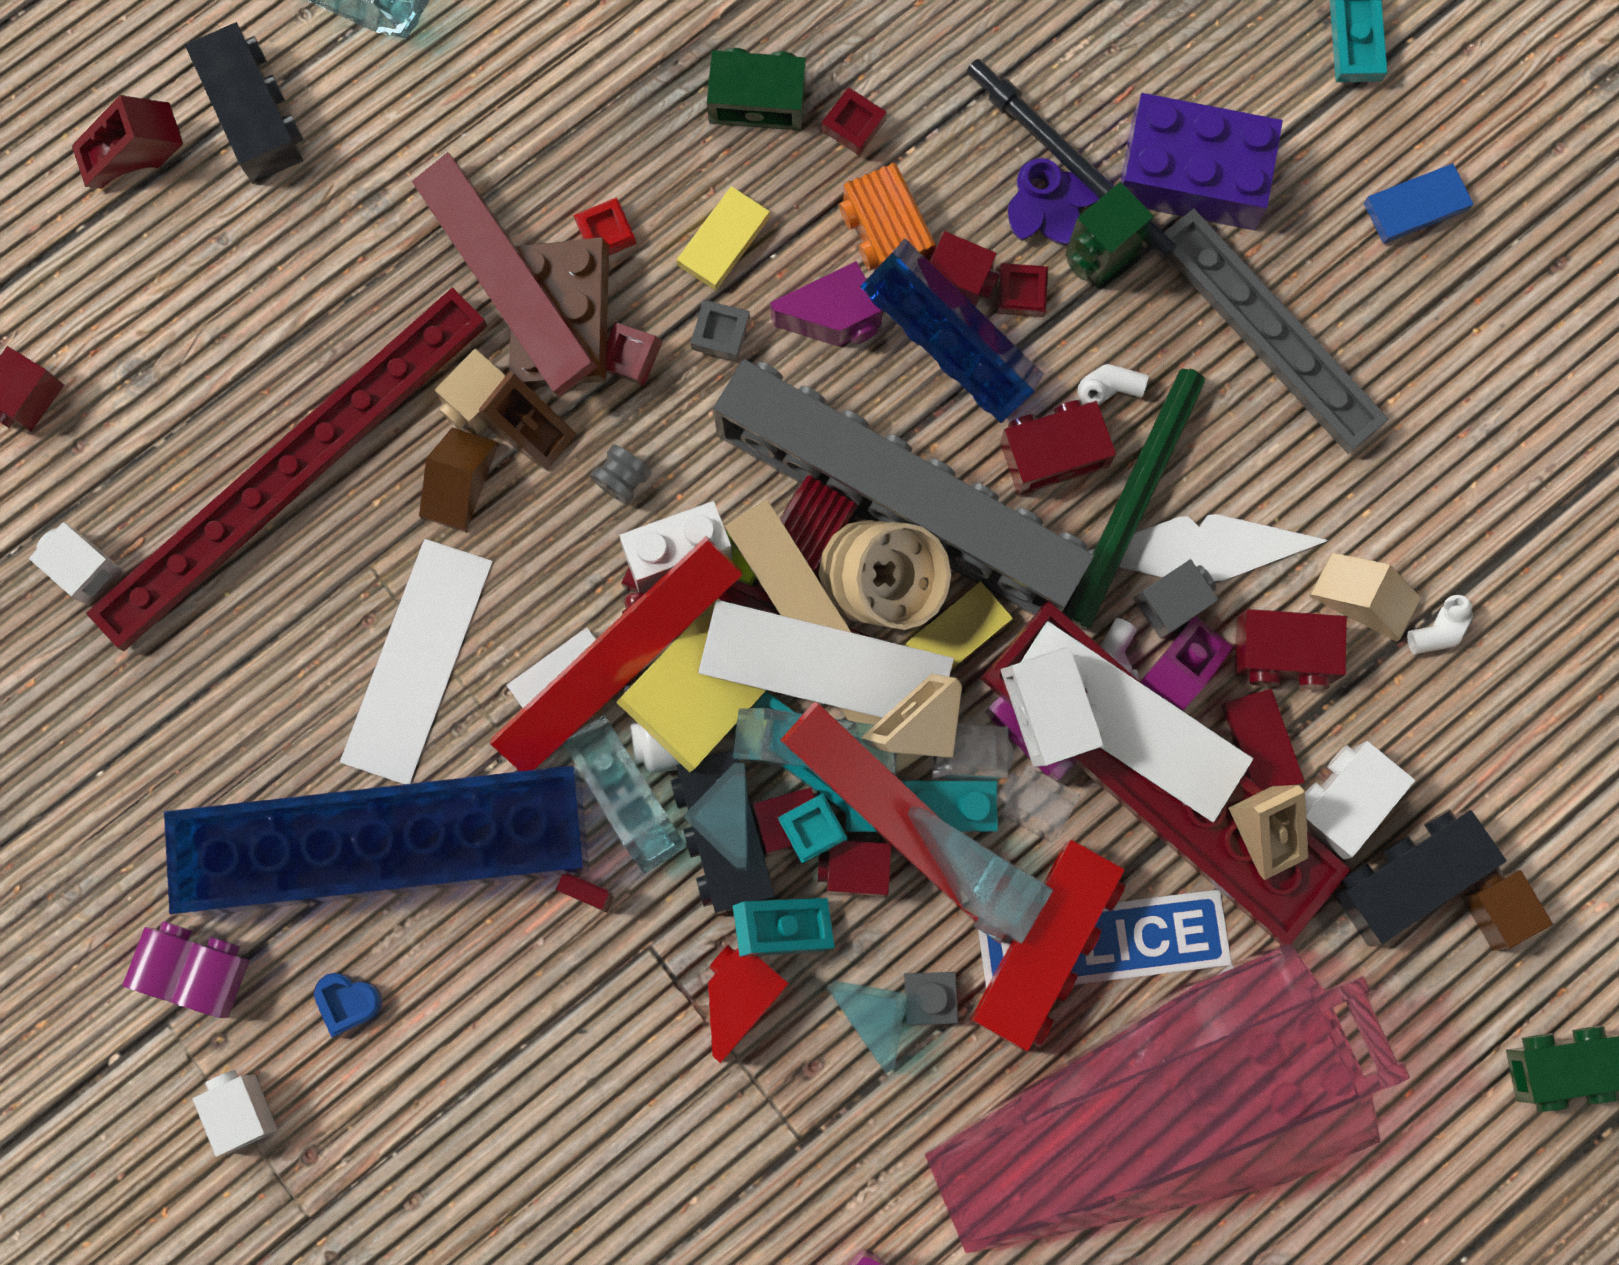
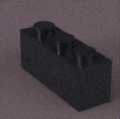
(246, 101)
(1418, 876)
(722, 883)

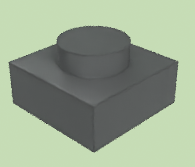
(720, 330)
(930, 998)

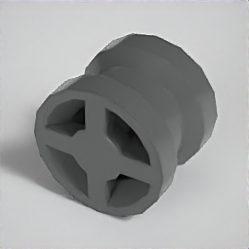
(620, 474)

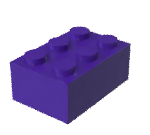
(1201, 160)

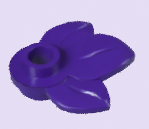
(1048, 209)

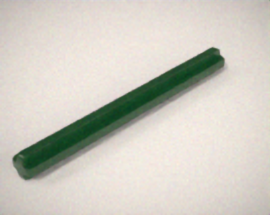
(1135, 498)

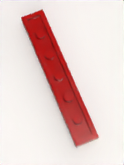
(616, 656)
(865, 787)

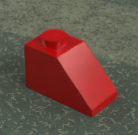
(738, 997)

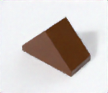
(526, 422)
(455, 478)

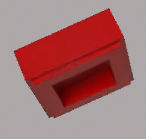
(609, 222)

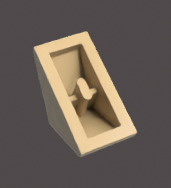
(1367, 593)
(922, 721)
(1274, 828)

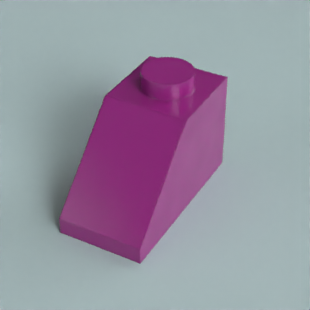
(830, 309)
(1187, 664)

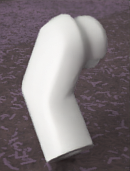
(1108, 381)
(1447, 629)
(1117, 642)

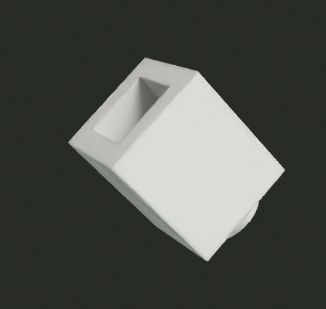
(74, 563)
(234, 1112)

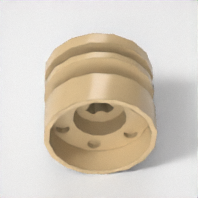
(885, 573)

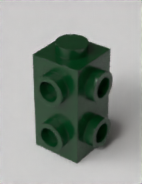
(1554, 1071)

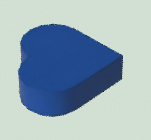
(345, 1002)

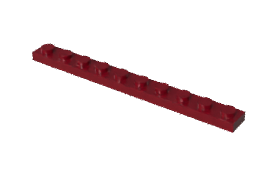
(286, 470)

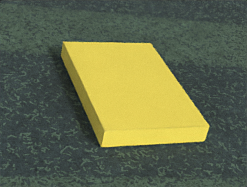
(685, 708)

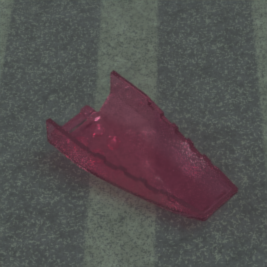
(1178, 1108)

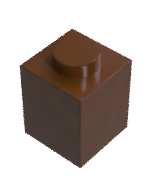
(1506, 909)

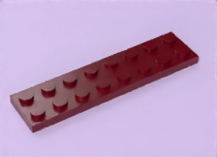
(1216, 849)

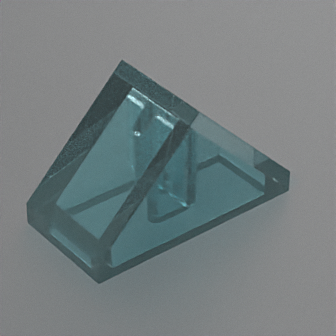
(722, 816)
(875, 1017)

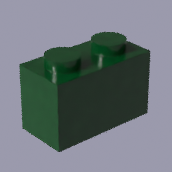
(756, 89)
(1107, 235)

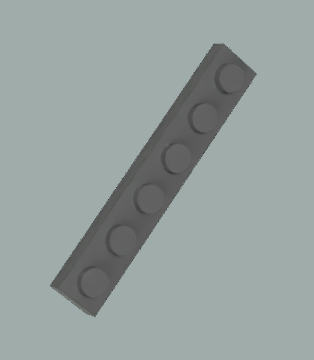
(1273, 333)

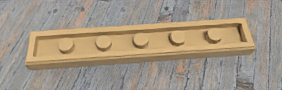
(790, 582)

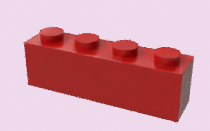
(1041, 966)

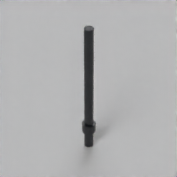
(1007, 98)

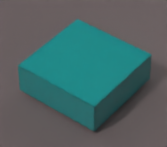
(812, 828)

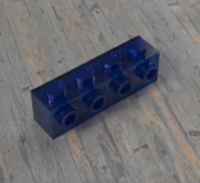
(952, 331)

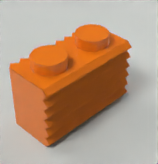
(884, 215)

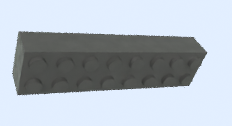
(890, 484)

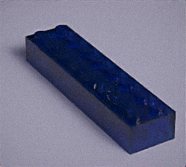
(375, 841)

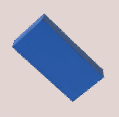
(1418, 203)

